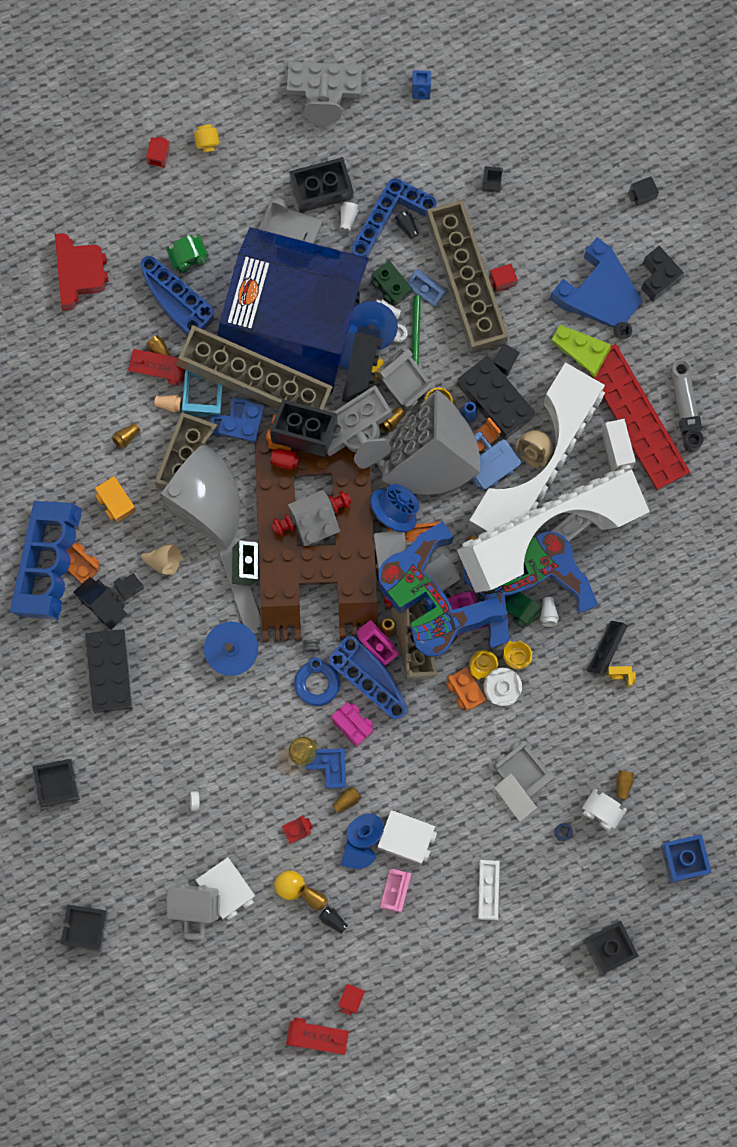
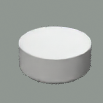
(401, 334)
(194, 800)

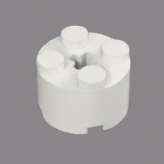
(604, 809)

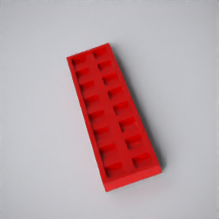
(646, 432)

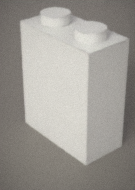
(618, 445)
(407, 838)
(232, 888)

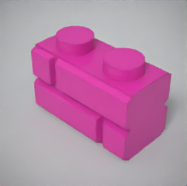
(377, 643)
(352, 724)

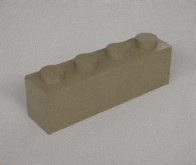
(187, 437)
(417, 665)

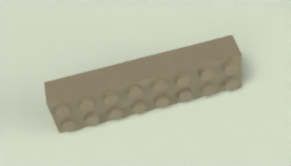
(466, 276)
(249, 372)

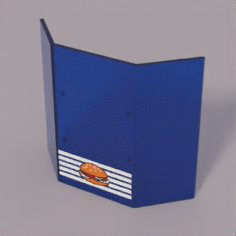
(292, 302)

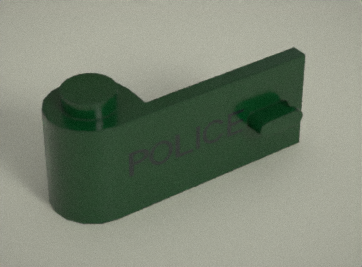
(522, 609)

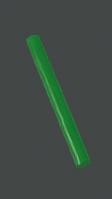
(416, 328)

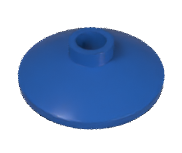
(365, 830)

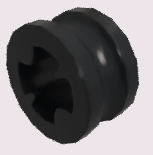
(628, 330)

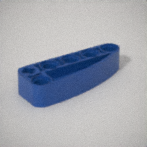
(173, 303)
(369, 668)

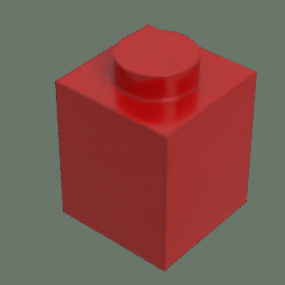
(158, 152)
(503, 277)
(351, 999)

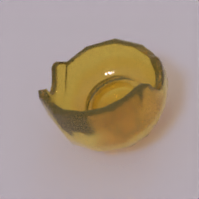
(302, 750)

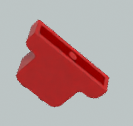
(79, 270)

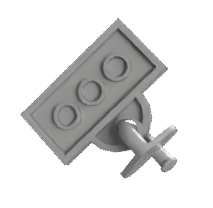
(321, 84)
(360, 430)

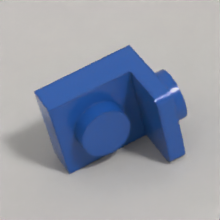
(421, 84)

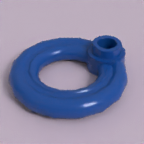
(328, 671)

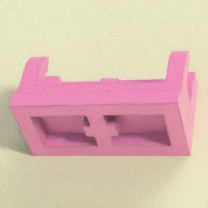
(395, 890)

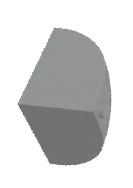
(433, 450)
(205, 496)

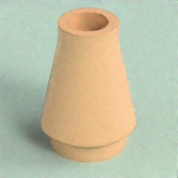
(170, 403)

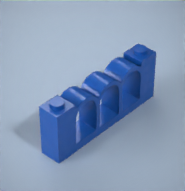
(49, 604)

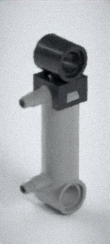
(690, 422)

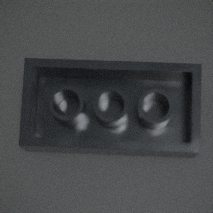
(496, 397)
(109, 671)

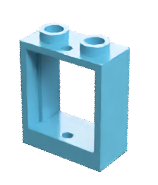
(198, 409)

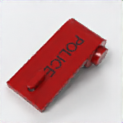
(157, 365)
(316, 1037)

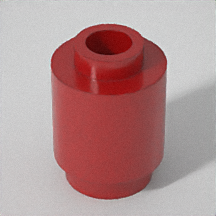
(284, 459)

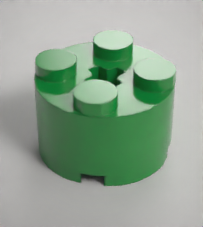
(187, 252)

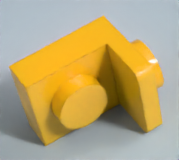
(619, 672)

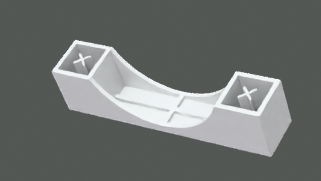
(570, 405)
(500, 554)

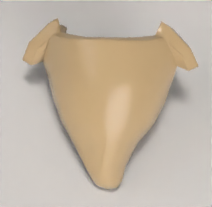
(164, 559)

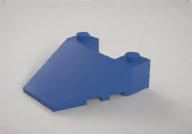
(605, 294)

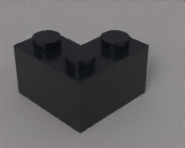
(664, 273)
(101, 602)

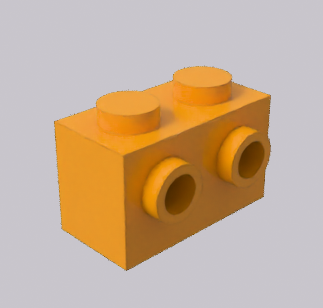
(115, 500)

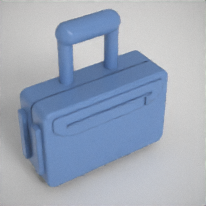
(495, 463)

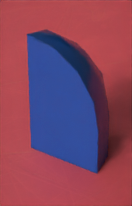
(357, 857)

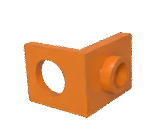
(490, 432)

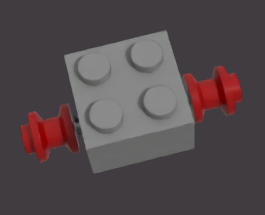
(313, 517)

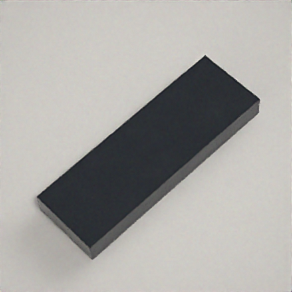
(607, 648)

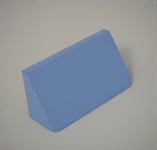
(427, 287)

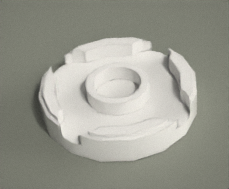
(502, 686)

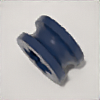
(569, 834)

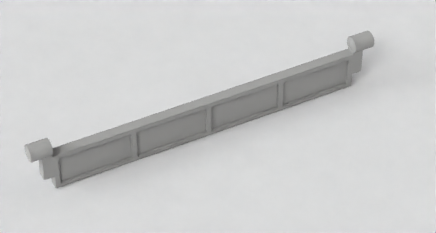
(242, 594)

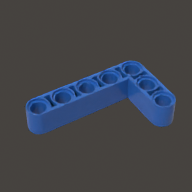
(385, 212)

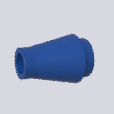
(469, 416)

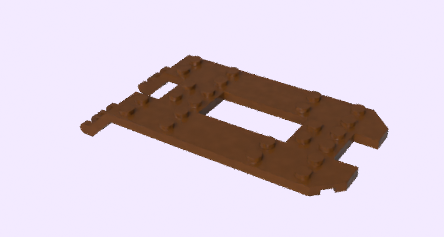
(287, 566)

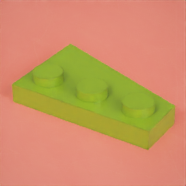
(583, 348)

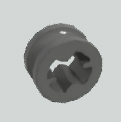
(311, 645)

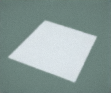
(515, 797)

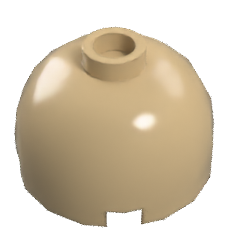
(535, 448)

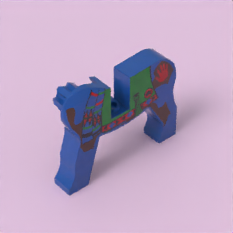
(545, 557)
(406, 583)

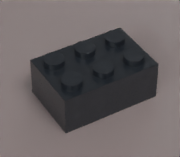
(321, 184)
(304, 428)

